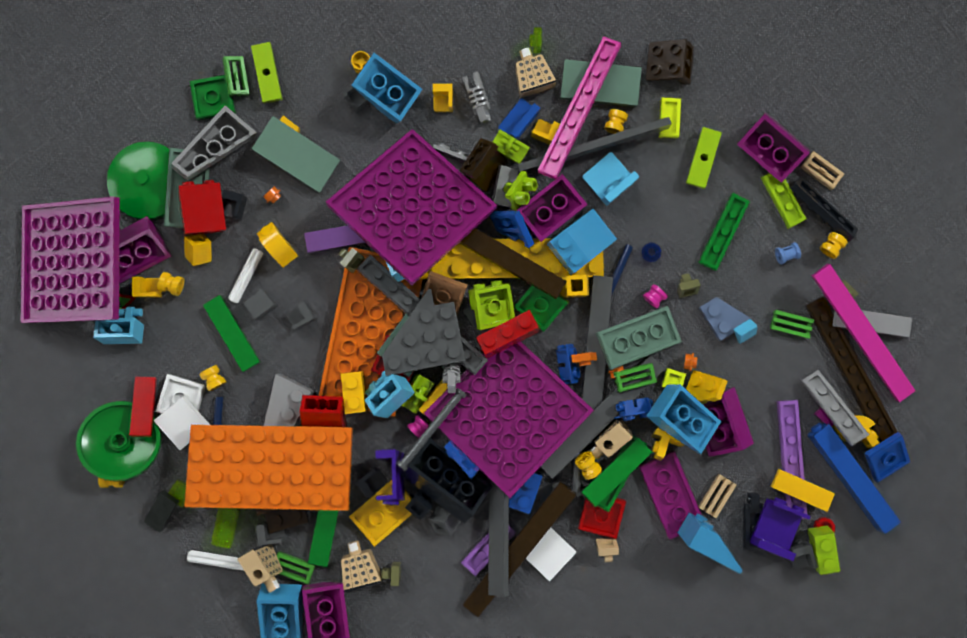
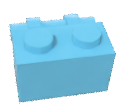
(121, 331)
(388, 394)

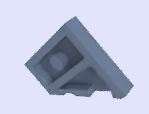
(722, 317)

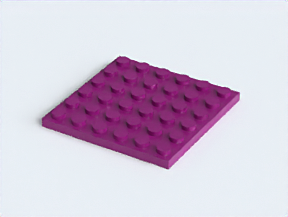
(411, 206)
(70, 261)
(511, 416)

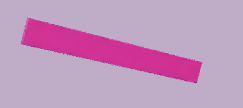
(579, 108)
(863, 332)

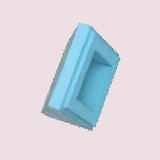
(745, 331)

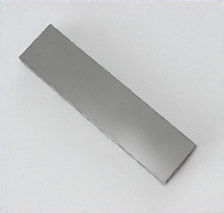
(883, 323)
(835, 408)

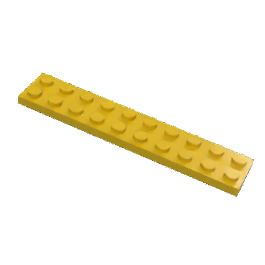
(466, 264)

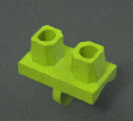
(510, 147)
(518, 191)
(421, 387)

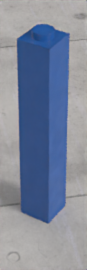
(853, 477)

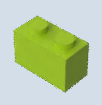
(824, 549)

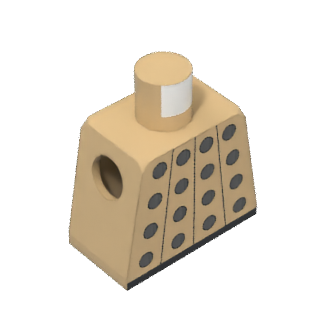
(533, 74)
(616, 432)
(262, 566)
(359, 568)

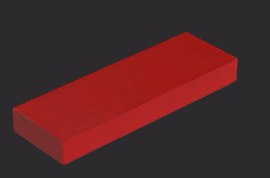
(143, 407)

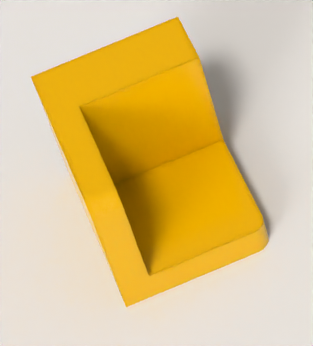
(442, 97)
(545, 131)
(197, 249)
(145, 288)

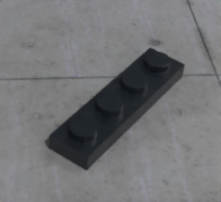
(824, 209)

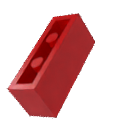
(507, 334)

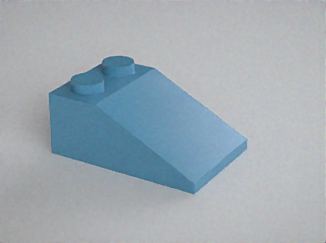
(386, 88)
(581, 241)
(684, 417)
(702, 537)
(281, 611)

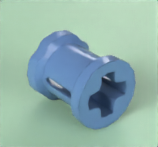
(787, 253)

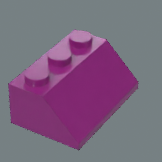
(773, 147)
(551, 208)
(140, 248)
(733, 430)
(325, 610)

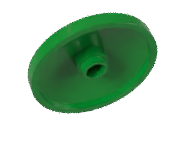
(140, 179)
(108, 448)

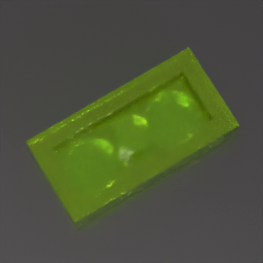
(225, 527)

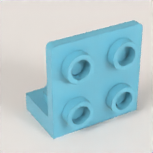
(609, 178)

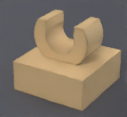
(607, 547)

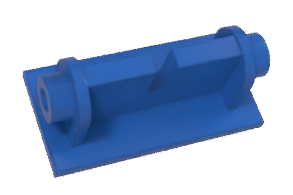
(570, 371)
(628, 411)

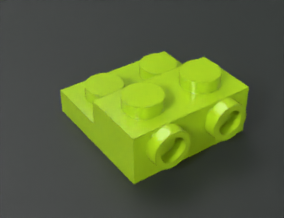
(491, 304)

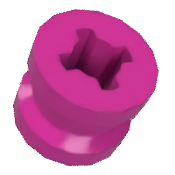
(655, 296)
(418, 426)

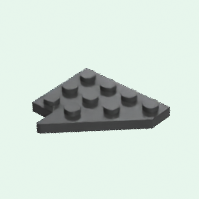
(426, 339)

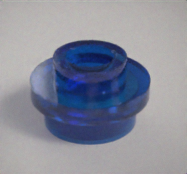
(645, 254)

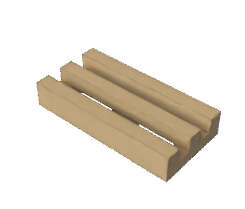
(813, 155)
(725, 497)

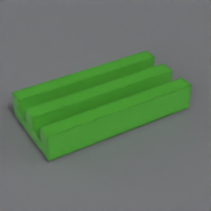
(237, 91)
(807, 327)
(619, 381)
(309, 573)

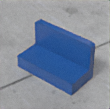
(519, 118)

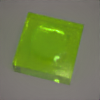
(536, 39)
(178, 491)

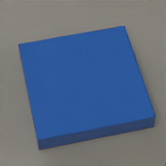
(887, 457)

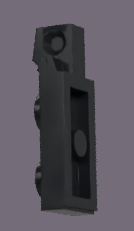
(751, 514)

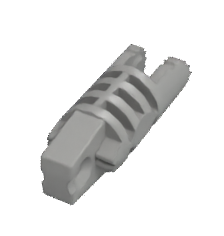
(478, 97)
(451, 376)

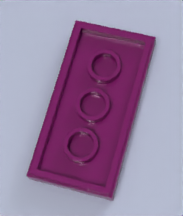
(669, 492)

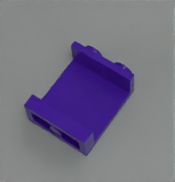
(398, 487)
(778, 527)

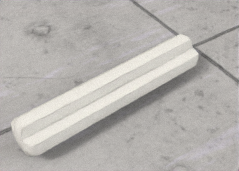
(245, 275)
(214, 560)

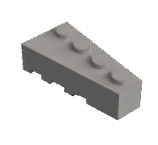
(216, 141)
(285, 402)

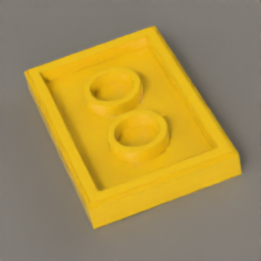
(379, 520)

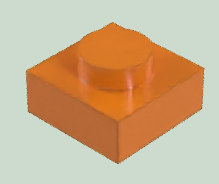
(584, 359)

